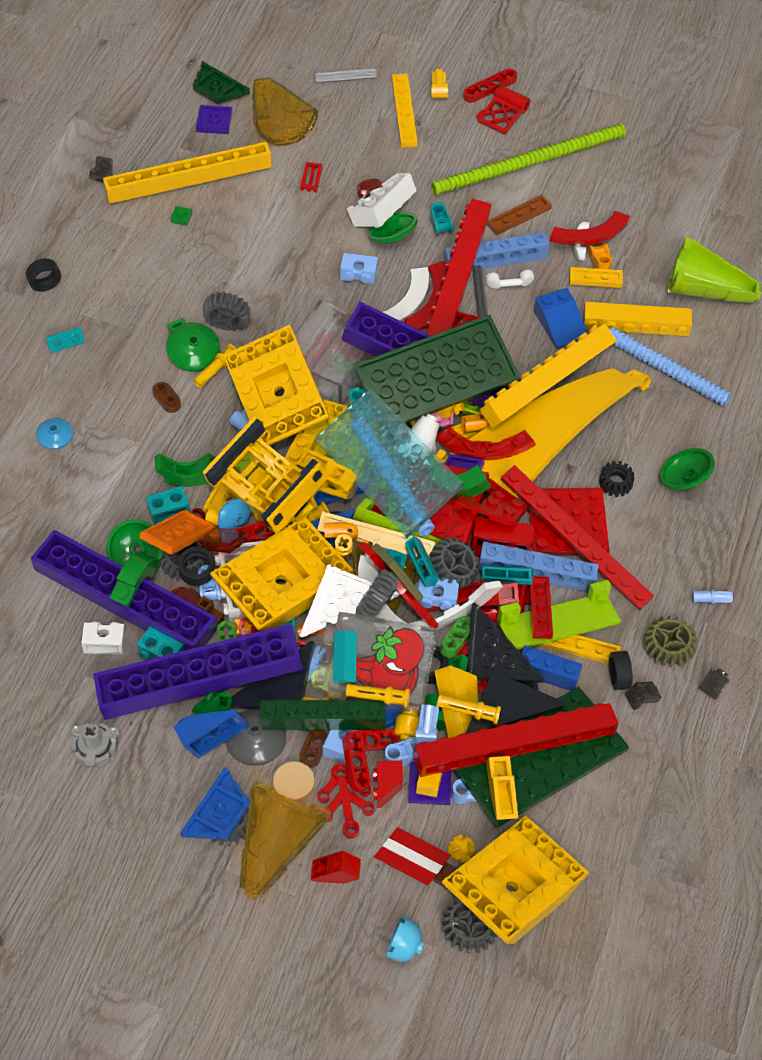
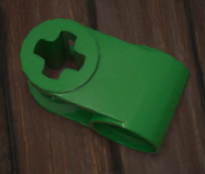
(213, 703)

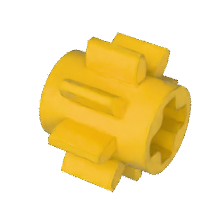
(461, 848)

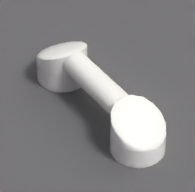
(579, 251)
(494, 281)

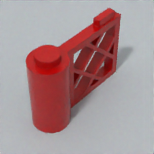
(509, 101)

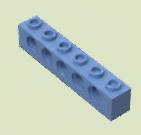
(509, 251)
(560, 570)

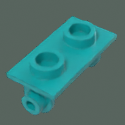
(65, 340)

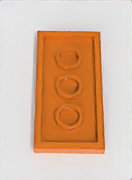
(177, 532)

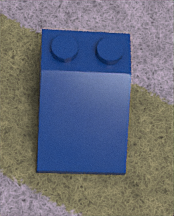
(559, 317)
(207, 731)

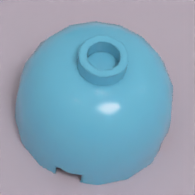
(405, 941)

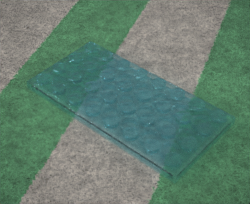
(390, 463)

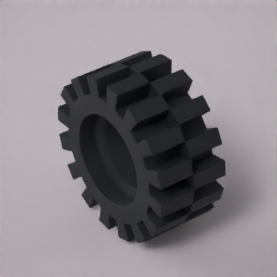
(616, 487)

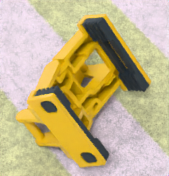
(267, 490)

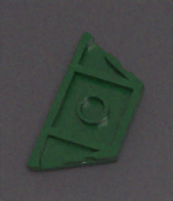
(217, 85)

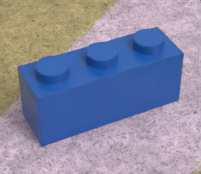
(553, 668)

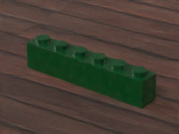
(323, 715)

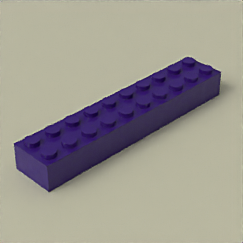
(381, 333)
(96, 578)
(197, 671)

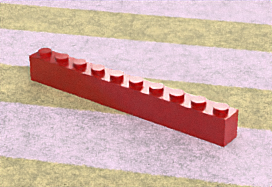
(459, 267)
(515, 739)

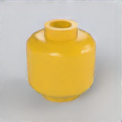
(406, 725)

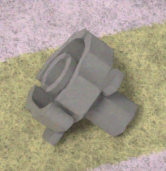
(94, 742)

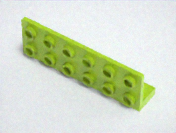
(567, 618)

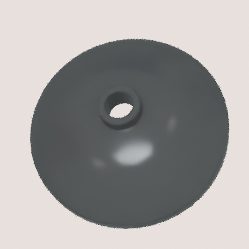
(256, 747)

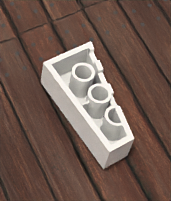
(383, 201)

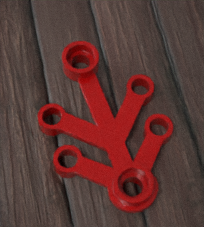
(345, 797)

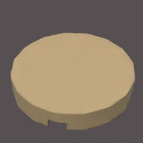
(294, 780)

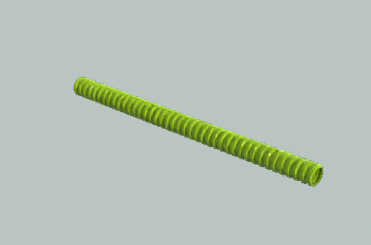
(529, 159)

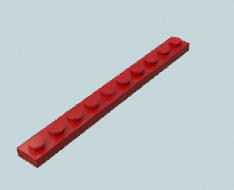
(577, 537)

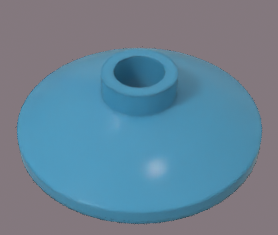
(54, 439)
(234, 514)

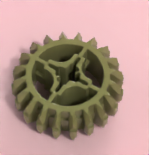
(676, 650)

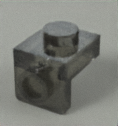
(102, 168)
(714, 683)
(642, 693)

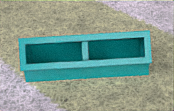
(424, 560)
(507, 574)
(345, 657)

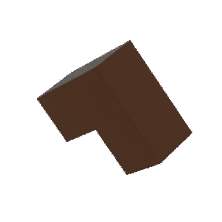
(207, 605)

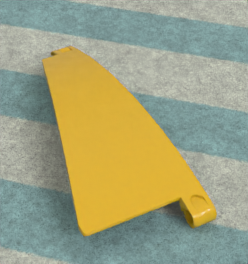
(557, 419)

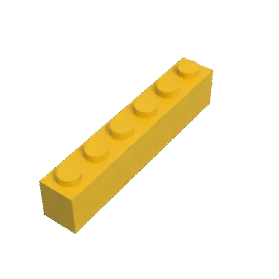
(639, 318)

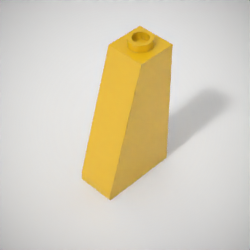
(459, 685)

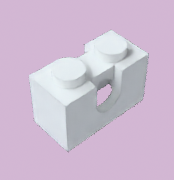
(111, 644)

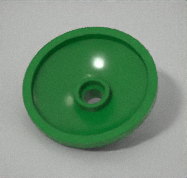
(394, 228)
(189, 355)
(687, 469)
(124, 540)

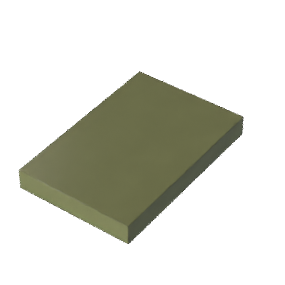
(395, 568)

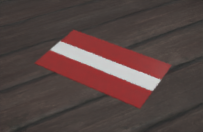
(412, 856)

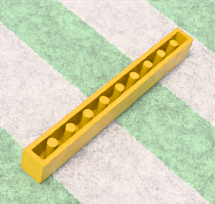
(187, 172)
(547, 375)

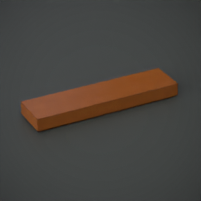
(519, 215)

